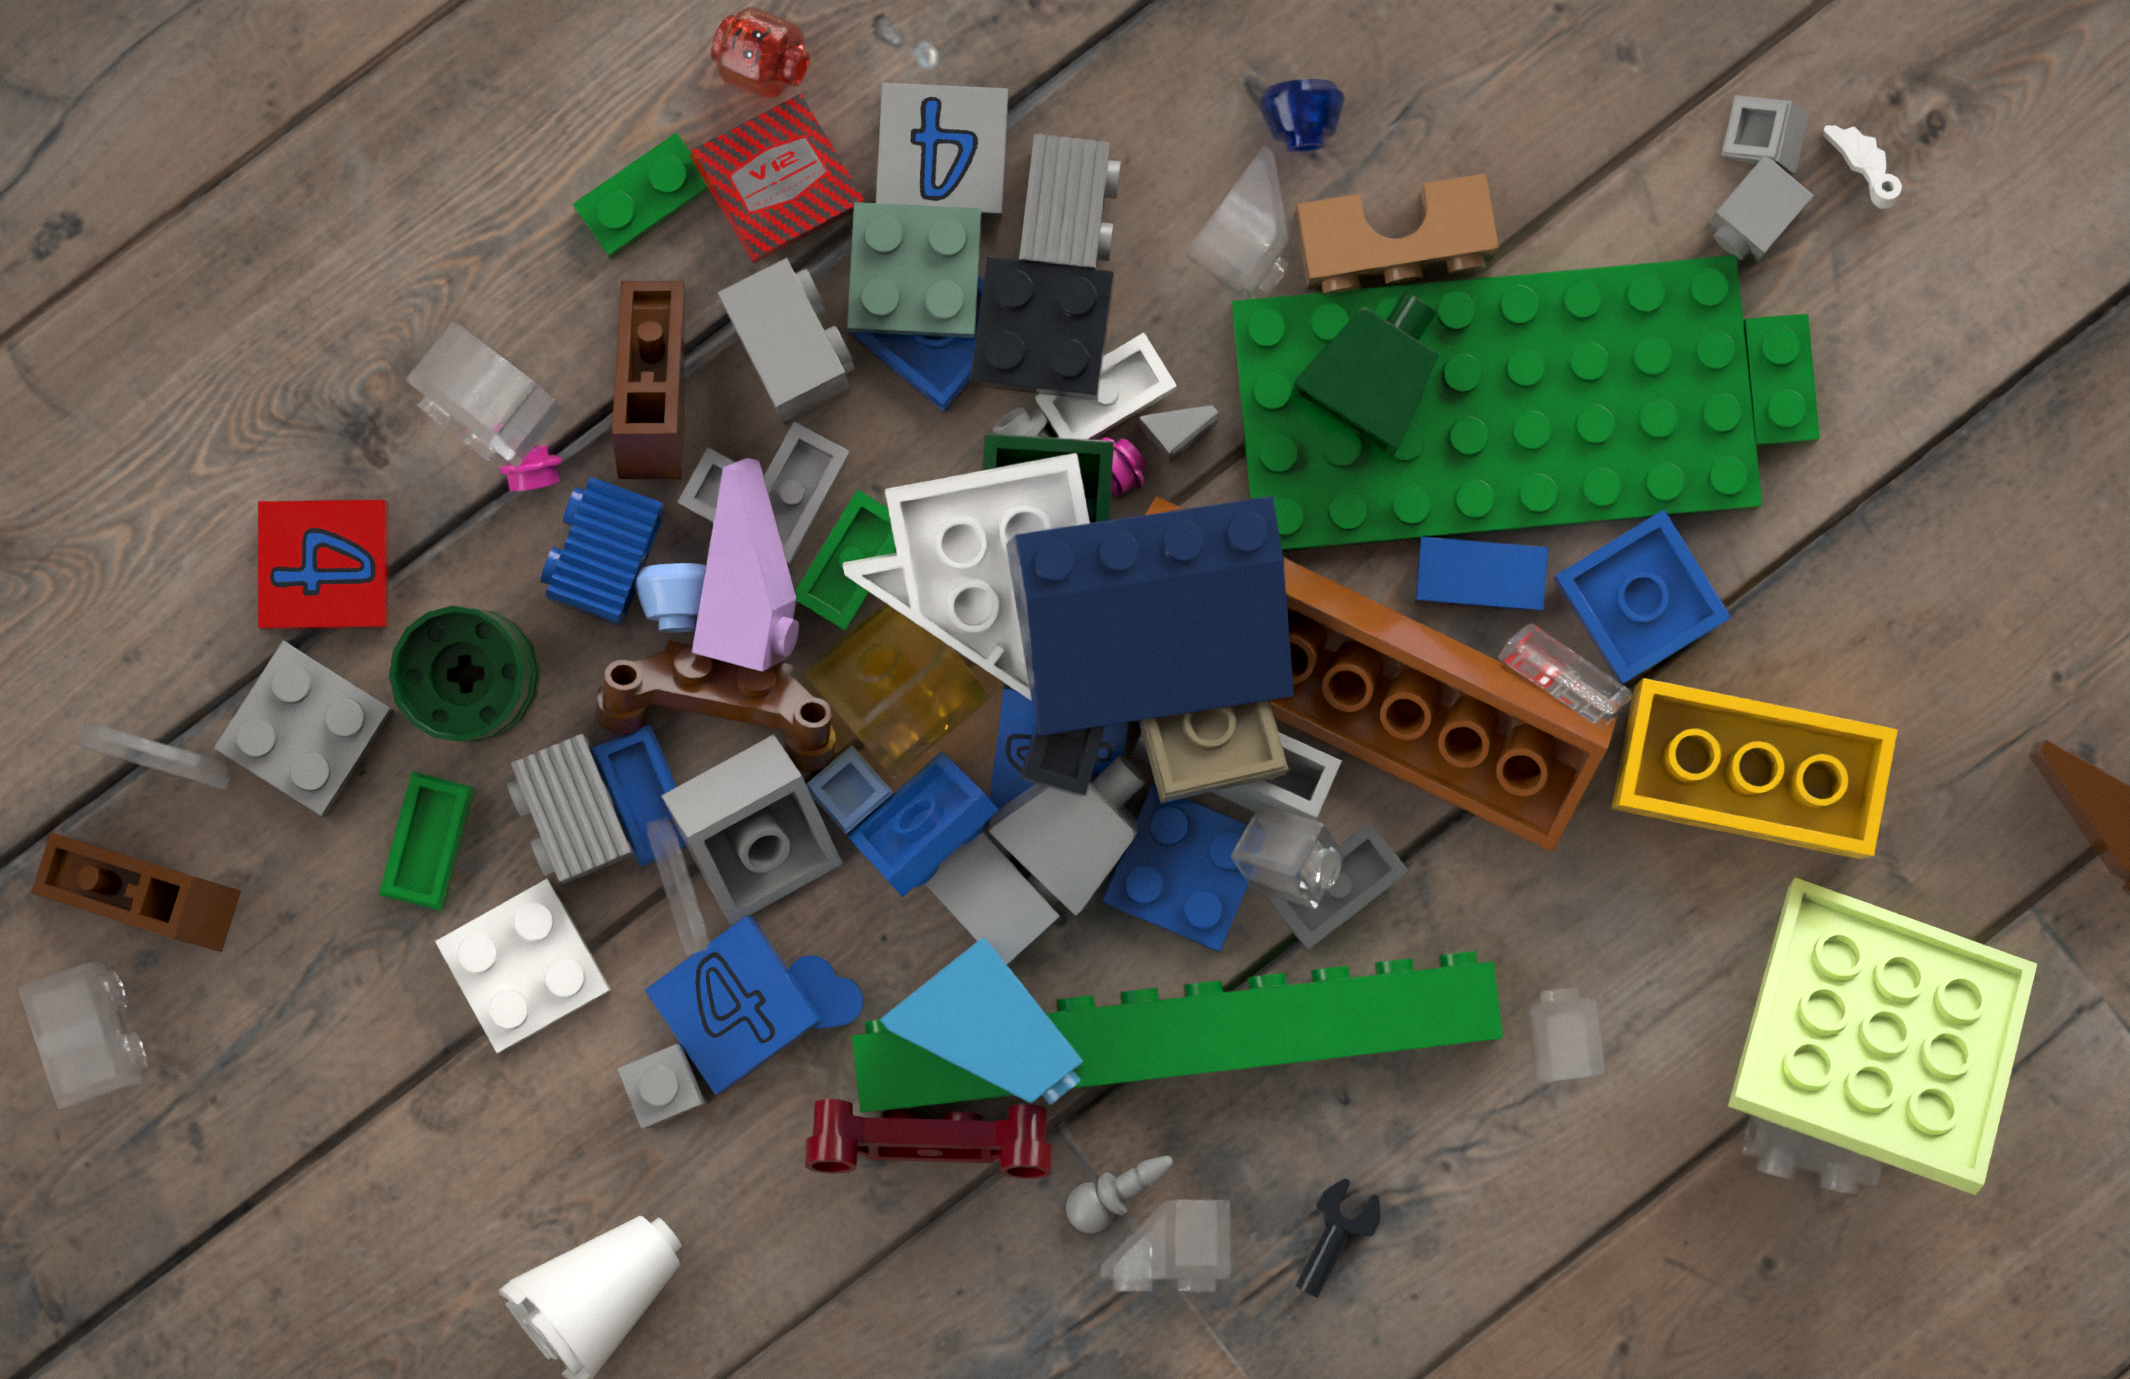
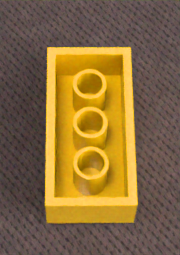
(1754, 769)

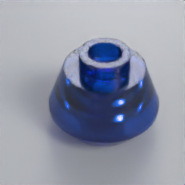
(1302, 112)

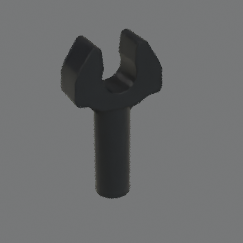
(1336, 1235)

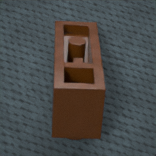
(650, 380)
(2093, 800)
(136, 892)

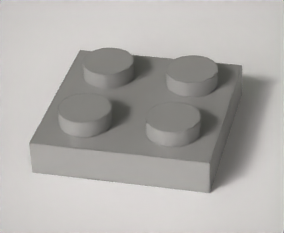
(303, 729)

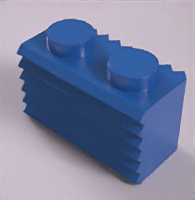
(603, 550)

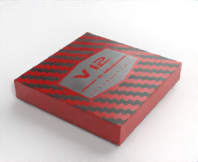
(776, 178)

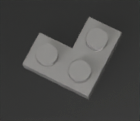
(795, 482)

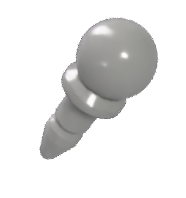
(1094, 1205)

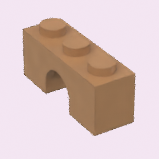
(1343, 249)

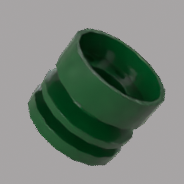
(427, 668)

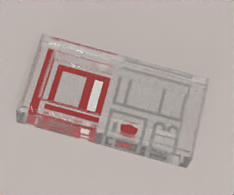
(1566, 675)
(678, 885)

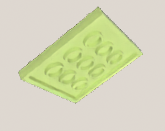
(1884, 1036)

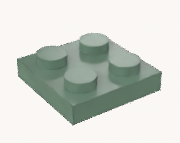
(914, 270)

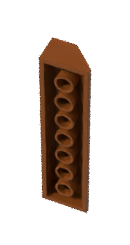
(1432, 709)

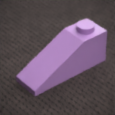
(747, 582)

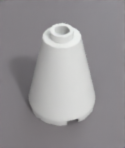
(594, 1293)

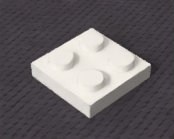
(523, 966)

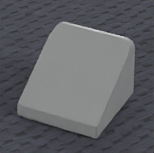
(1765, 128)
(1178, 430)

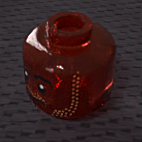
(760, 52)

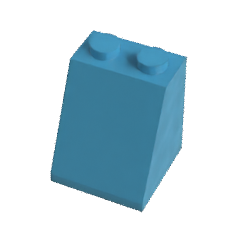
(988, 1025)

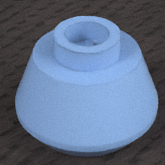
(671, 594)

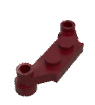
(904, 1137)

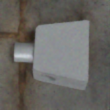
(1072, 838)

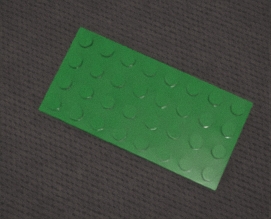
(1541, 412)

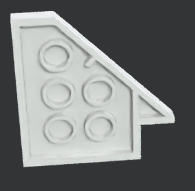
(954, 556)

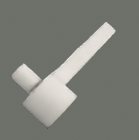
(1865, 158)

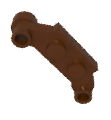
(720, 690)

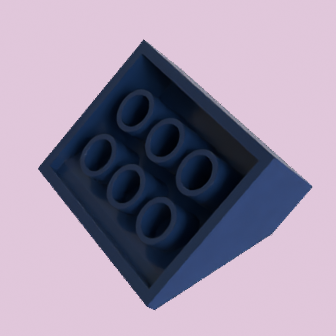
(1153, 615)

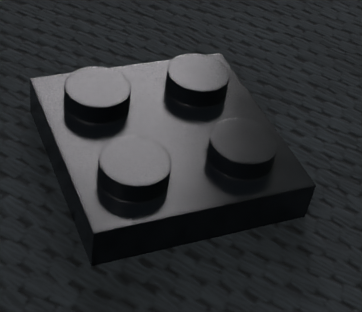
(1042, 328)

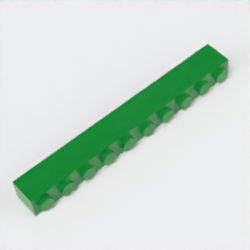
(1216, 1029)

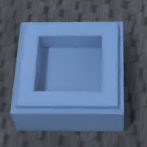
(849, 790)

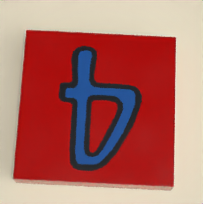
(322, 564)

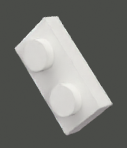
(1129, 383)

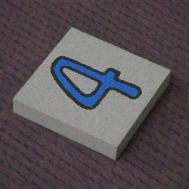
(942, 146)

